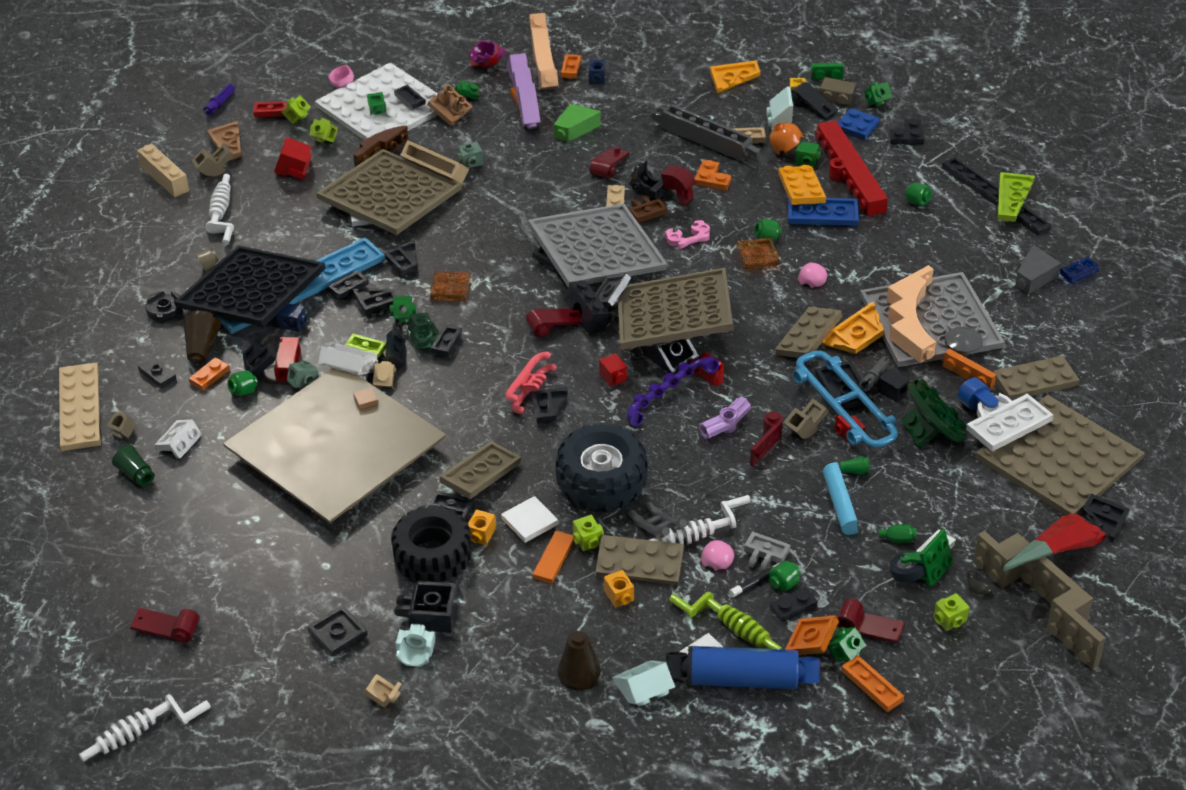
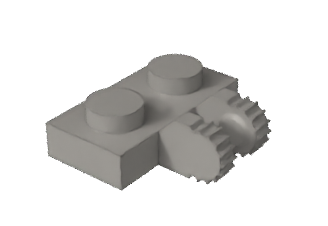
(767, 548)

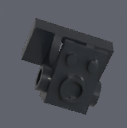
(645, 183)

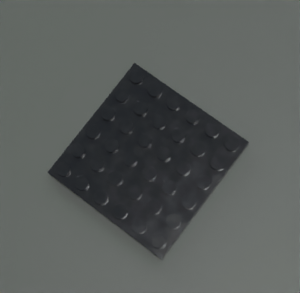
(250, 285)

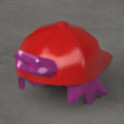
(486, 54)

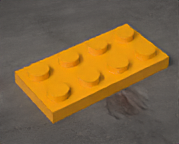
(801, 185)

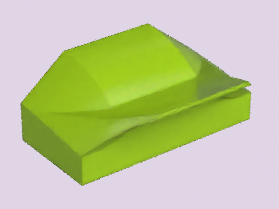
(366, 344)

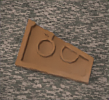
(228, 135)

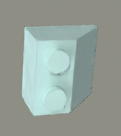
(780, 108)
(644, 682)

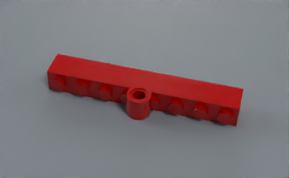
(849, 166)

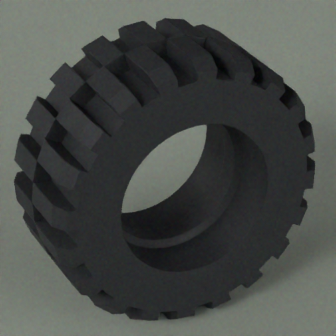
(433, 563)

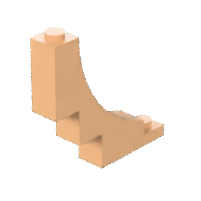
(542, 53)
(906, 328)

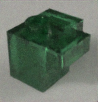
(422, 330)

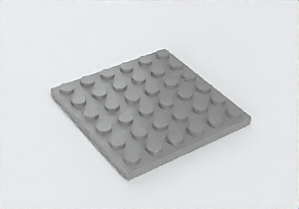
(596, 244)
(946, 305)

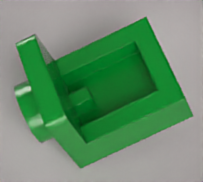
(468, 89)
(376, 103)

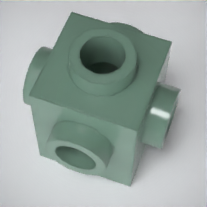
(470, 155)
(302, 374)

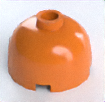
(784, 137)

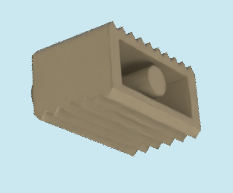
(838, 91)

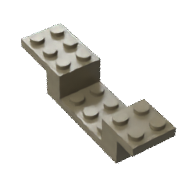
(1068, 600)

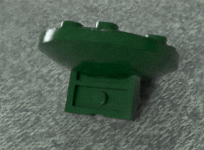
(931, 415)

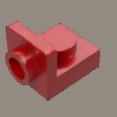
(843, 426)

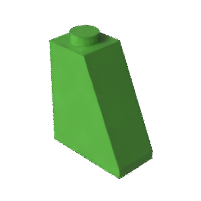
(575, 122)

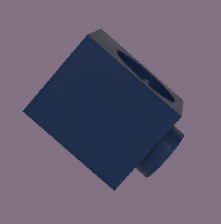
(596, 71)
(292, 317)

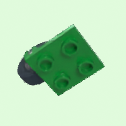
(923, 565)

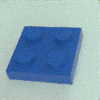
(858, 123)

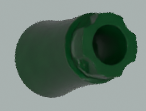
(132, 465)

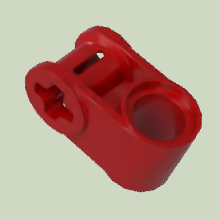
(712, 378)

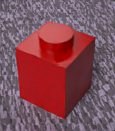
(612, 369)

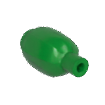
(899, 533)

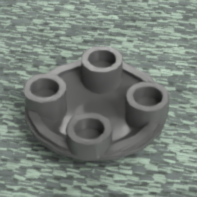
(963, 340)

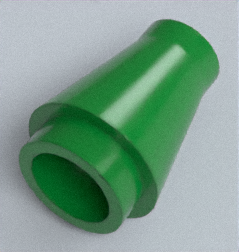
(857, 465)

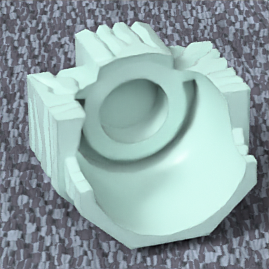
(415, 645)

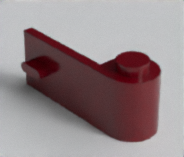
(604, 164)
(542, 319)
(771, 435)
(166, 625)
(868, 625)

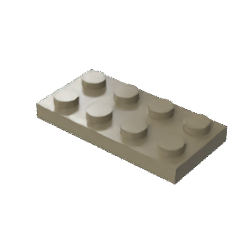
(808, 332)
(1036, 377)
(480, 469)
(640, 559)

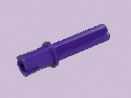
(216, 102)

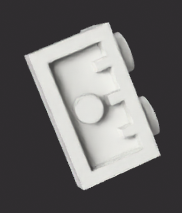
(179, 438)

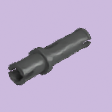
(872, 376)

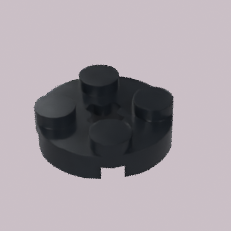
(164, 312)

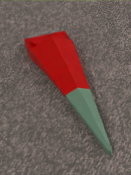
(1065, 534)

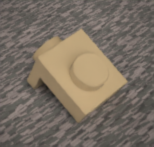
(384, 374)
(382, 691)

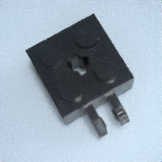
(430, 605)

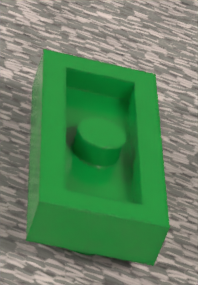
(828, 70)

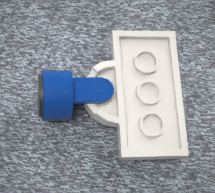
(998, 416)

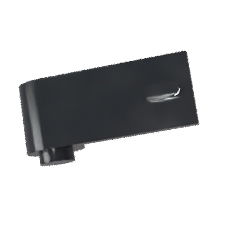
(814, 99)

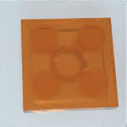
(758, 253)
(450, 286)

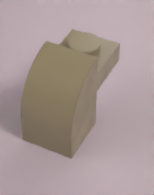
(213, 163)
(806, 422)

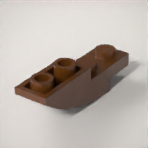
(387, 140)

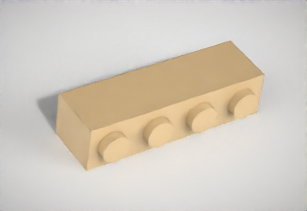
(434, 161)
(163, 170)

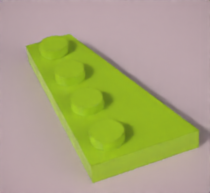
(1012, 194)

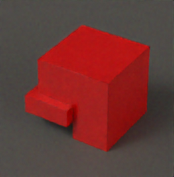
(293, 159)

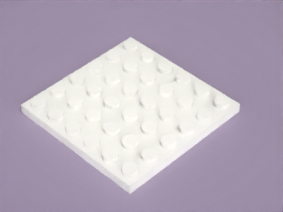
(351, 107)

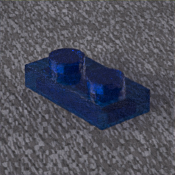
(1079, 269)

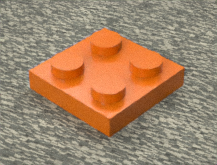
(812, 635)

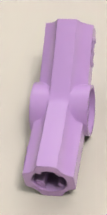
(727, 420)

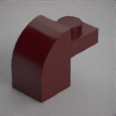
(681, 180)

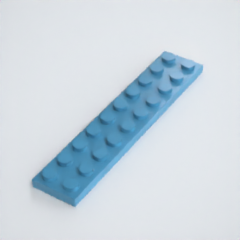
(338, 265)

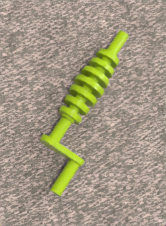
(736, 620)

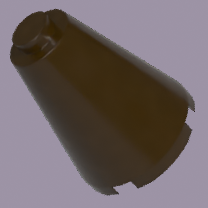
(200, 334)
(578, 662)

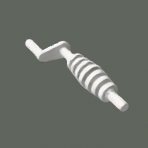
(218, 205)
(709, 526)
(141, 721)

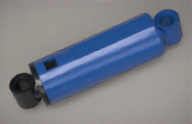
(743, 667)

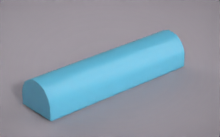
(840, 498)

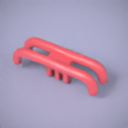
(528, 381)

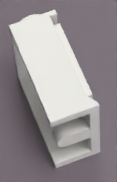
(348, 359)

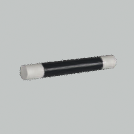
(750, 583)

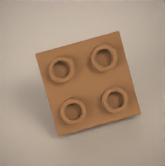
(449, 105)

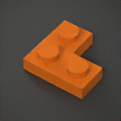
(708, 176)

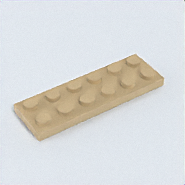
(79, 406)

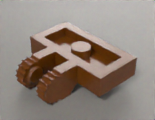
(648, 209)

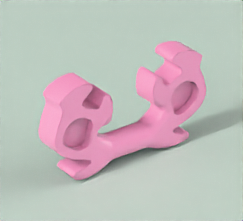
(700, 230)

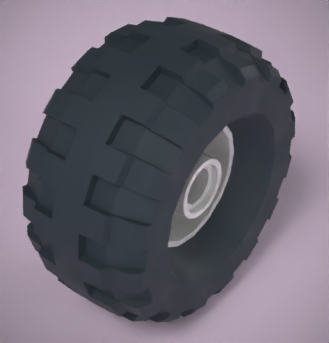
(601, 467)

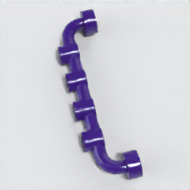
(636, 418)

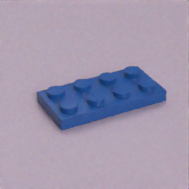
(833, 212)

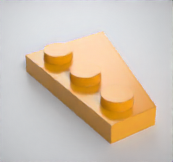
(733, 74)

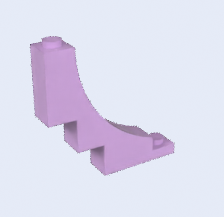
(525, 90)

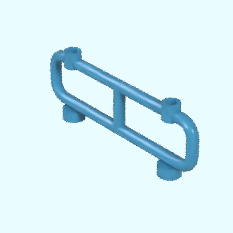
(856, 434)

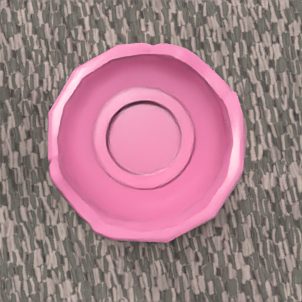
(341, 76)
(813, 275)
(717, 555)

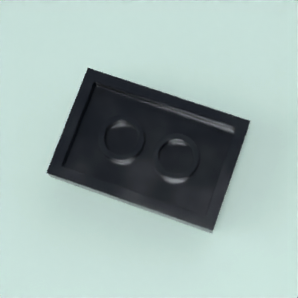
(837, 387)

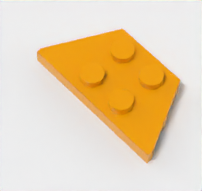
(856, 331)

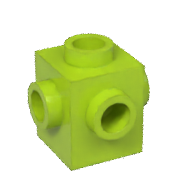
(299, 108)
(323, 130)
(587, 533)
(951, 612)

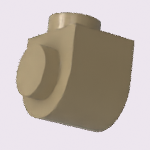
(208, 259)
(121, 425)

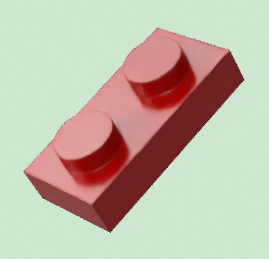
(269, 109)

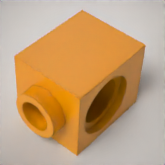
(482, 527)
(619, 588)

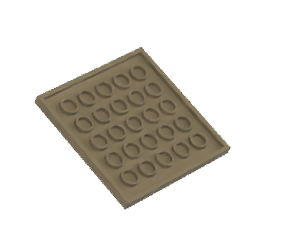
(389, 191)
(674, 309)
(1064, 459)

